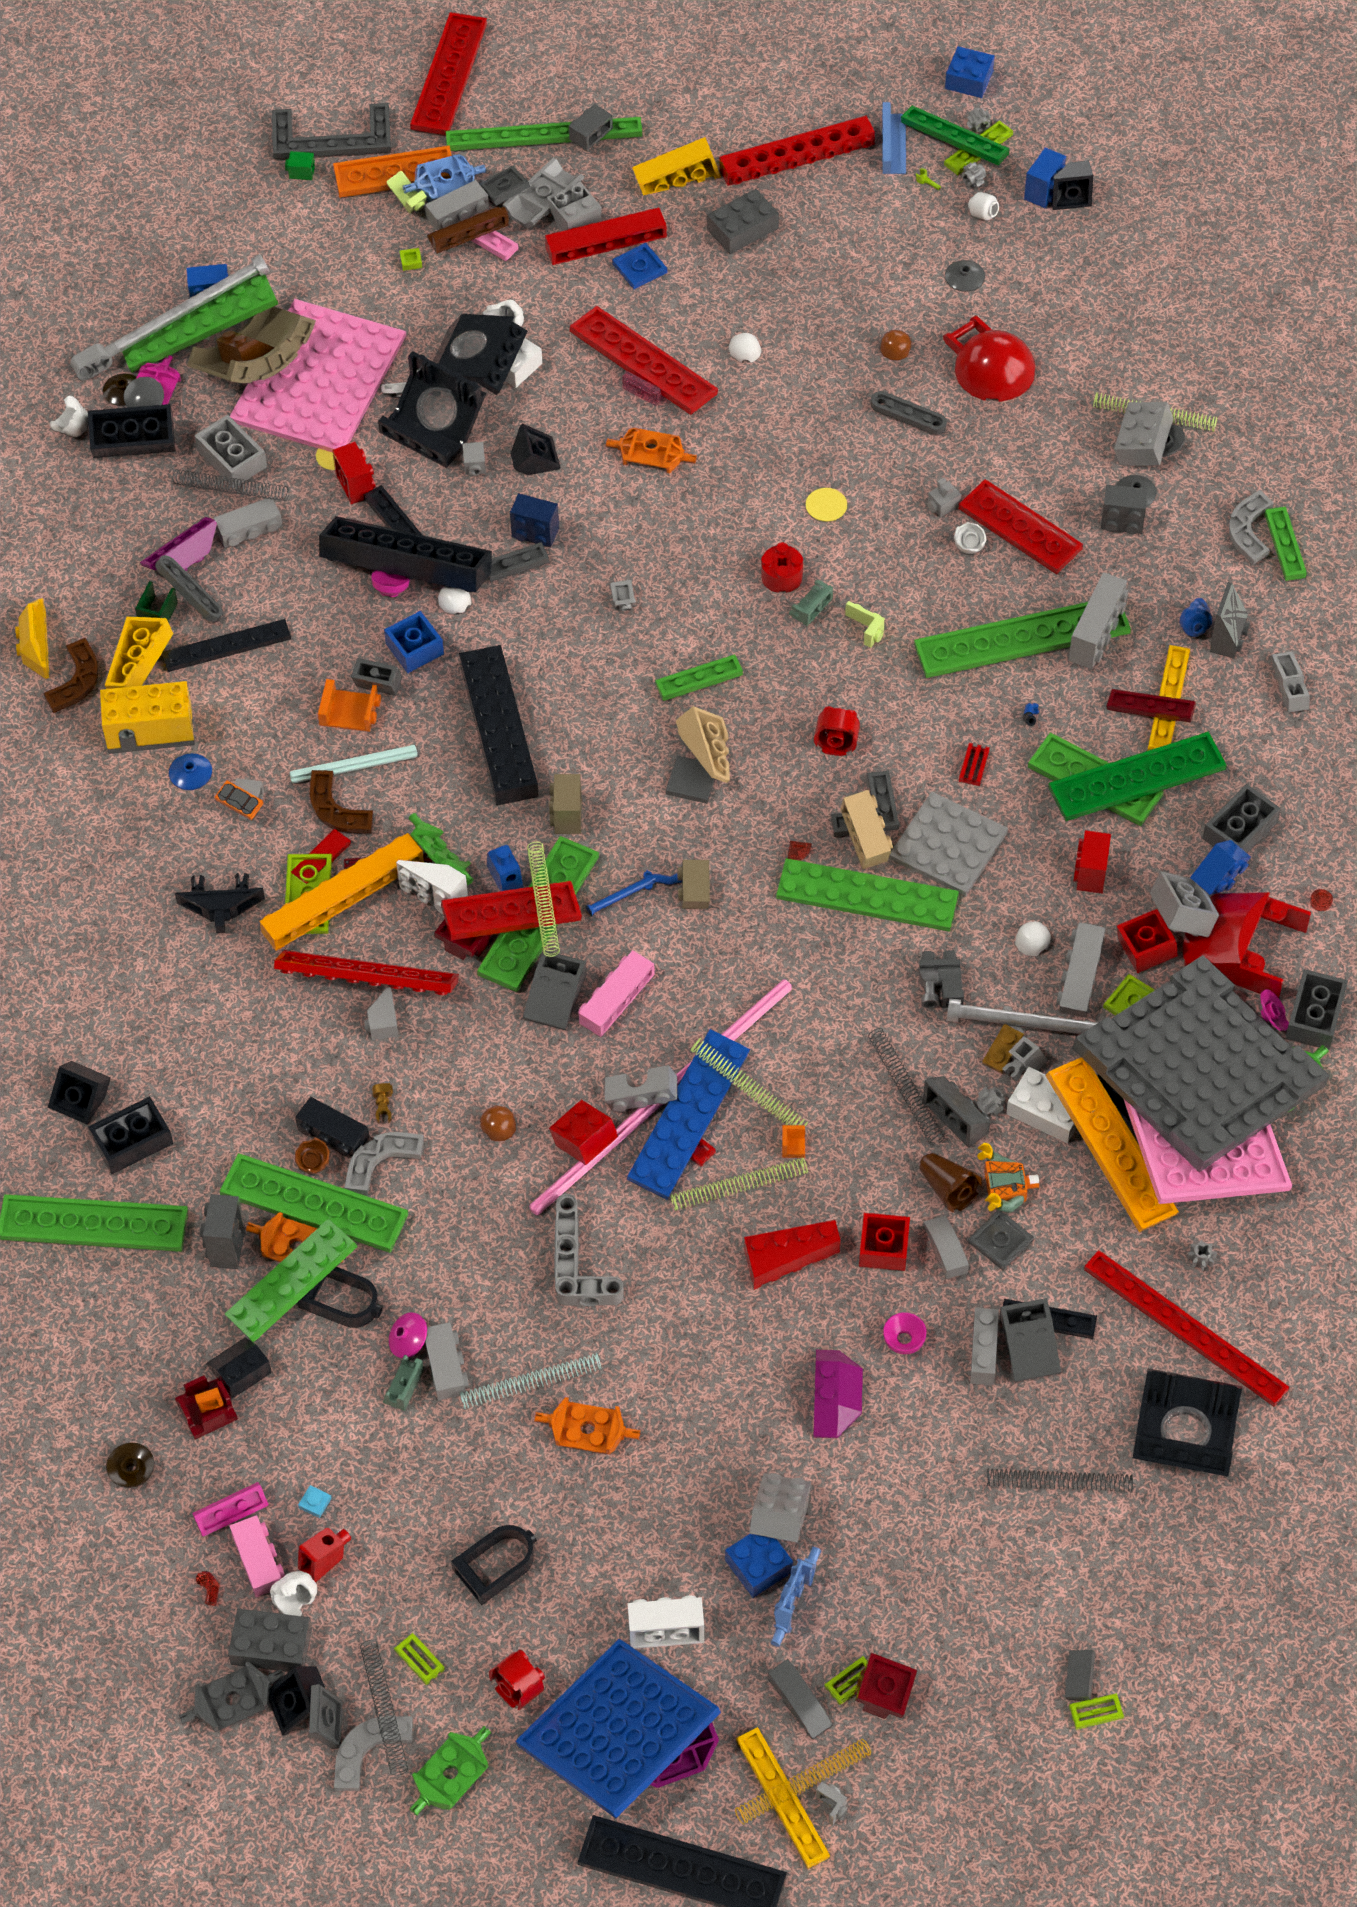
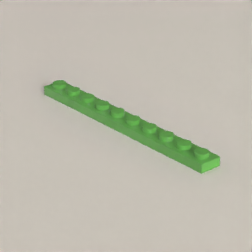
(532, 134)

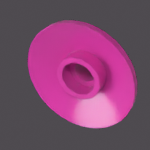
(1273, 1010)
(407, 1335)

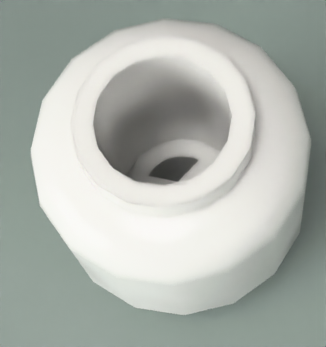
(983, 206)

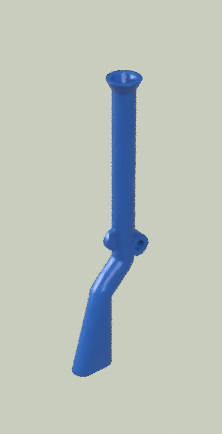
(646, 882)

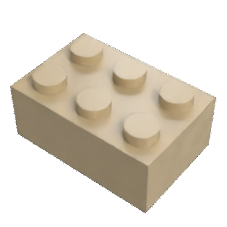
(866, 829)

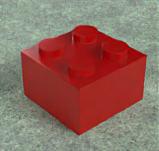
(353, 471)
(1092, 861)
(1147, 940)
(583, 1132)
(884, 1241)

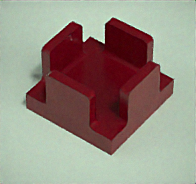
(464, 946)
(207, 1422)
(884, 1686)

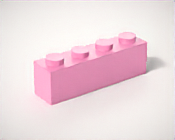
(616, 993)

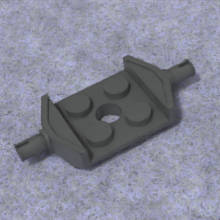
(211, 1698)

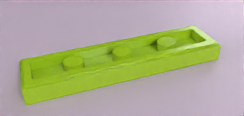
(998, 133)

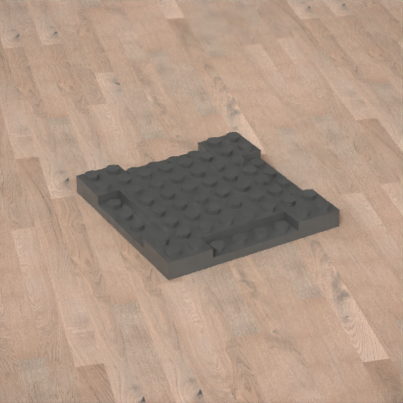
(1200, 1064)

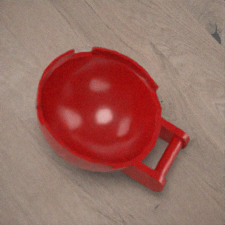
(991, 362)

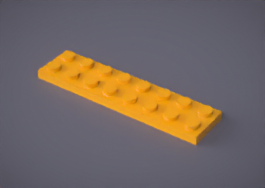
(1109, 1141)

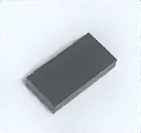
(1080, 1675)

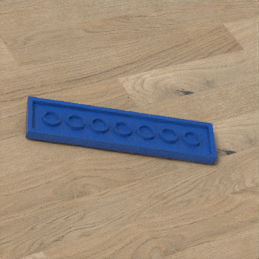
(688, 1117)

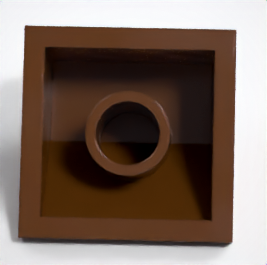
(240, 347)

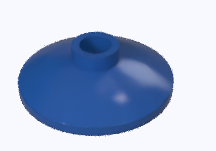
(190, 778)

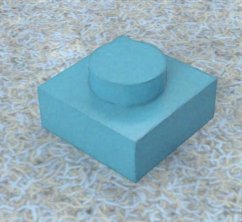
(314, 1501)

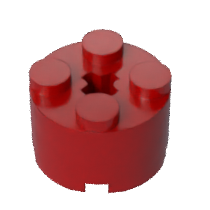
(782, 568)
(837, 731)
(517, 1679)

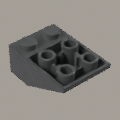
(555, 990)
(1030, 1339)

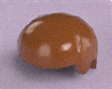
(895, 345)
(498, 1123)
(312, 1156)

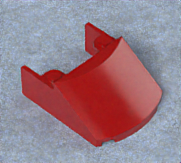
(1233, 933)

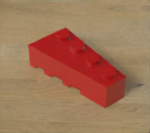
(789, 1250)

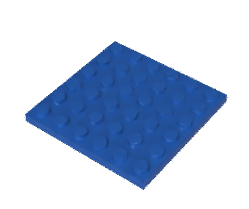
(618, 1727)

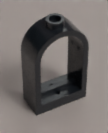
(349, 1320)
(461, 1566)

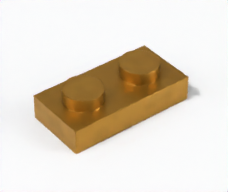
(999, 1054)

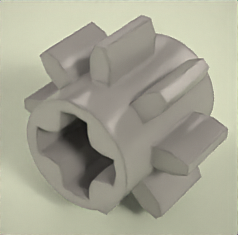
(978, 119)
(974, 174)
(990, 1100)
(1202, 1255)

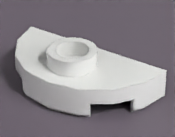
(393, 388)

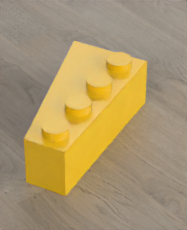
(677, 168)
(138, 651)

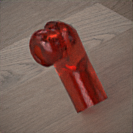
(211, 1585)

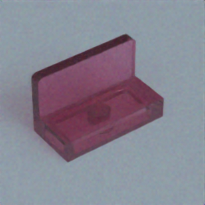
(641, 388)

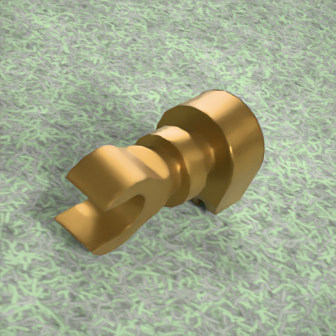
(381, 1092)

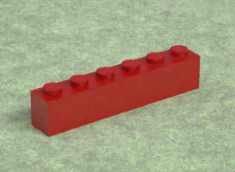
(605, 236)

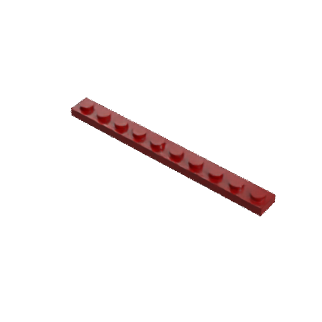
(1186, 1328)

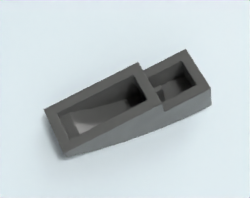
(799, 1698)

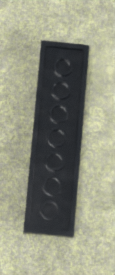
(679, 1866)

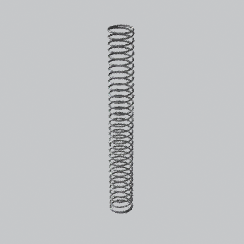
(230, 485)
(902, 1093)
(1068, 1479)
(385, 1707)

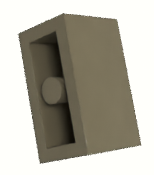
(695, 884)

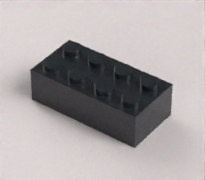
(131, 431)

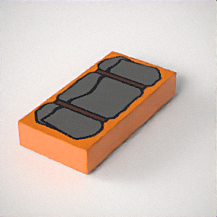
(239, 800)

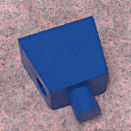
(501, 865)

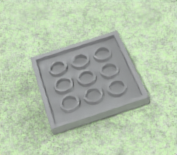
(948, 843)

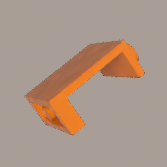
(348, 708)

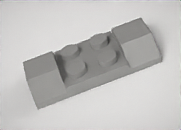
(532, 203)

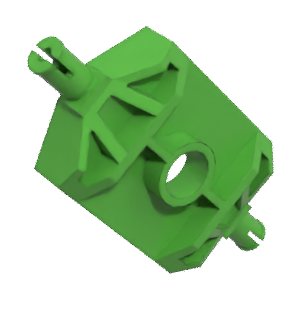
(428, 838)
(458, 1753)

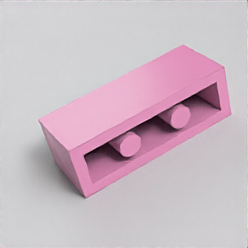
(256, 1554)

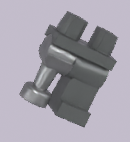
(942, 973)

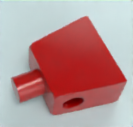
(322, 1552)

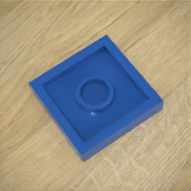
(639, 266)

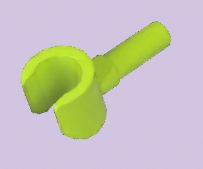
(923, 178)

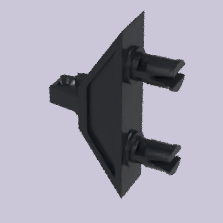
(220, 904)

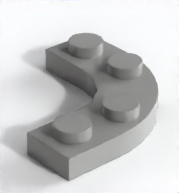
(1240, 526)
(380, 1148)
(359, 1742)

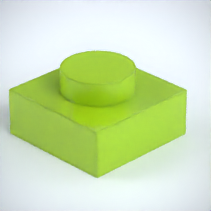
(410, 259)

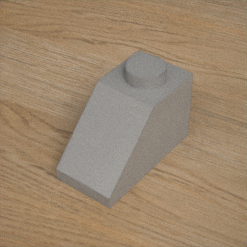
(382, 1017)

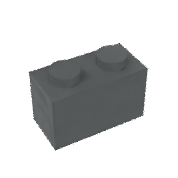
(590, 127)
(374, 673)

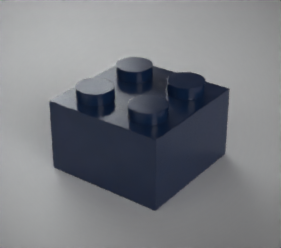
(534, 520)

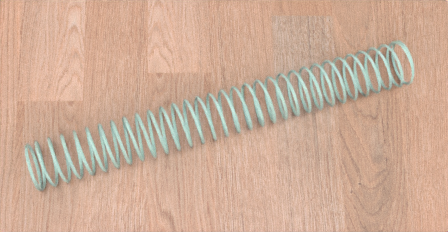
(527, 1381)

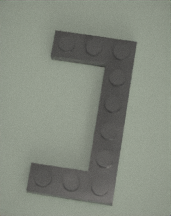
(374, 142)

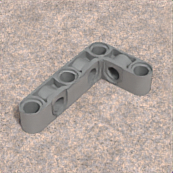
(584, 1289)

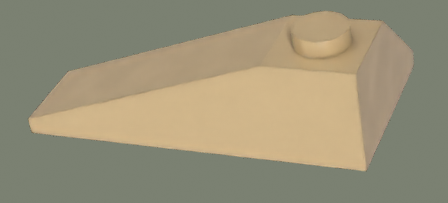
(706, 738)

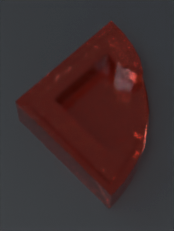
(798, 850)

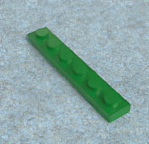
(955, 135)

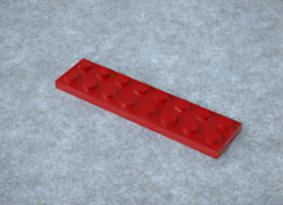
(448, 73)
(643, 359)
(370, 972)

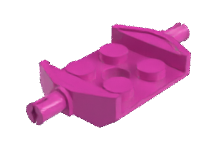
(163, 374)

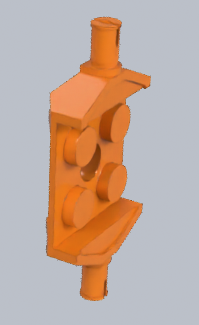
(666, 454)
(278, 1235)
(571, 1416)

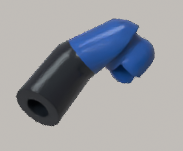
(1029, 710)

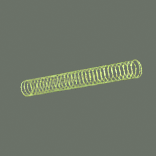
(1096, 397)
(536, 901)
(746, 1085)
(750, 1175)

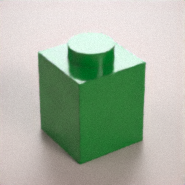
(300, 165)

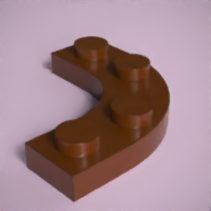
(82, 681)
(331, 813)

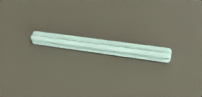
(357, 763)

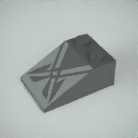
(1229, 624)

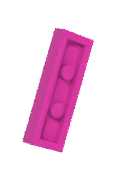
(230, 1509)

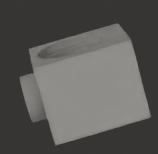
(474, 458)

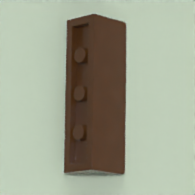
(468, 229)

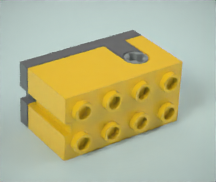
(147, 717)

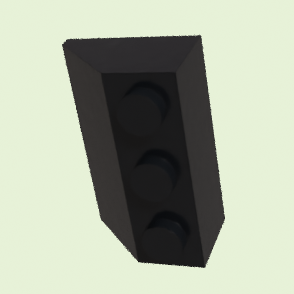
(130, 1135)

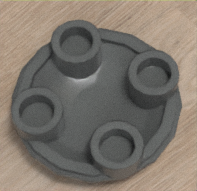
(143, 392)

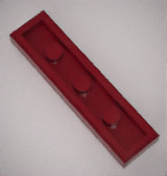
(1151, 705)

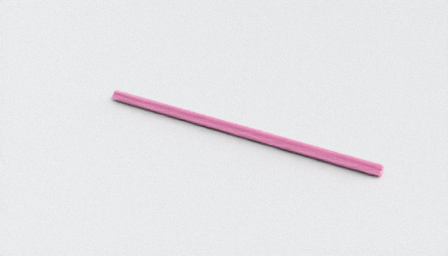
(642, 1114)

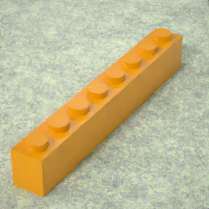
(338, 892)

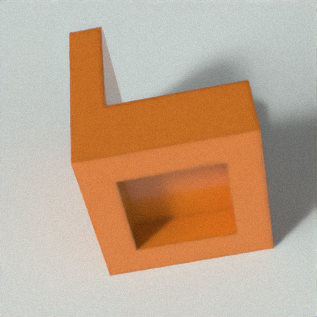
(793, 1141)

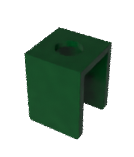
(147, 599)

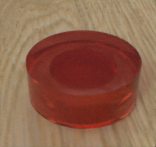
(1321, 900)

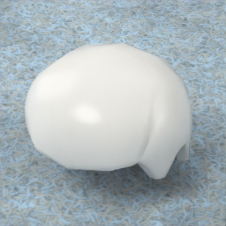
(745, 347)
(969, 538)
(453, 600)
(1032, 938)

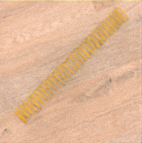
(798, 1784)

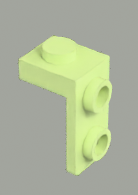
(411, 201)
(873, 620)

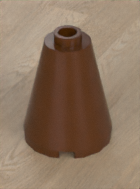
(950, 1181)

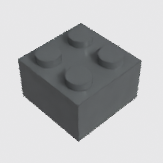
(1124, 509)

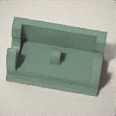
(812, 603)
(404, 1383)

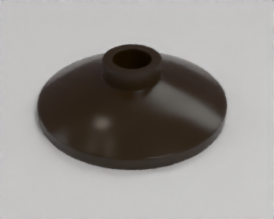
(113, 389)
(128, 1455)

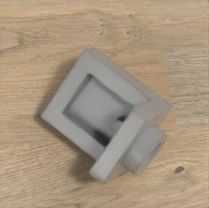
(622, 595)
(832, 1797)

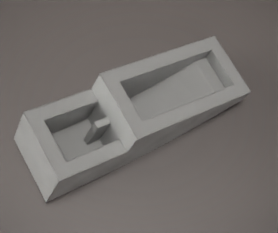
(1291, 681)
(946, 1247)

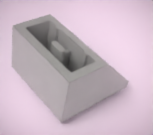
(574, 207)

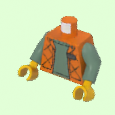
(1005, 1180)

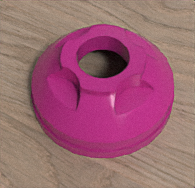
(389, 584)
(908, 1324)

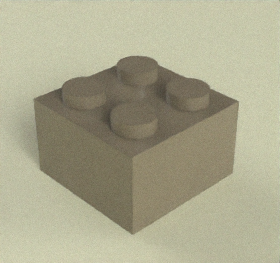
(566, 804)

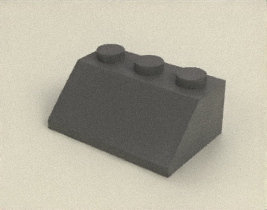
(955, 1110)

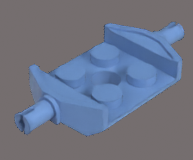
(430, 181)
(800, 1574)

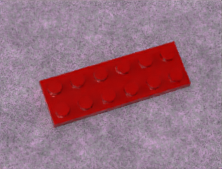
(1020, 526)
(508, 910)

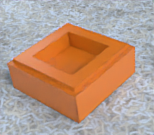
(209, 1400)

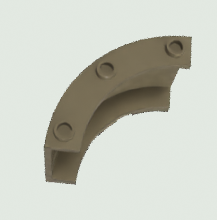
(273, 327)

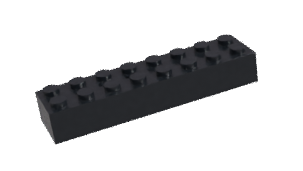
(405, 554)
(498, 725)

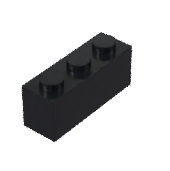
(331, 1127)

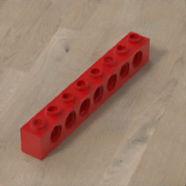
(797, 150)

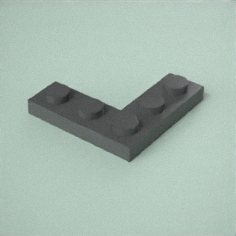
(881, 788)

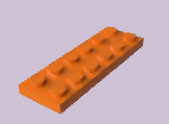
(372, 173)

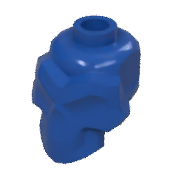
(1196, 618)

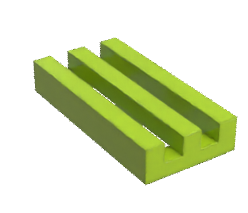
(432, 1673)
(835, 1692)
(1097, 1720)

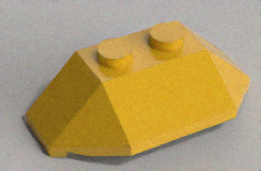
(33, 637)

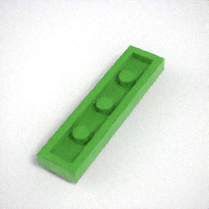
(1285, 543)
(699, 677)

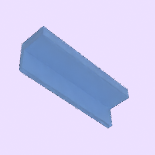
(893, 142)

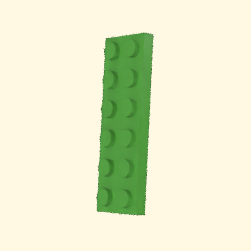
(1061, 759)
(290, 1280)

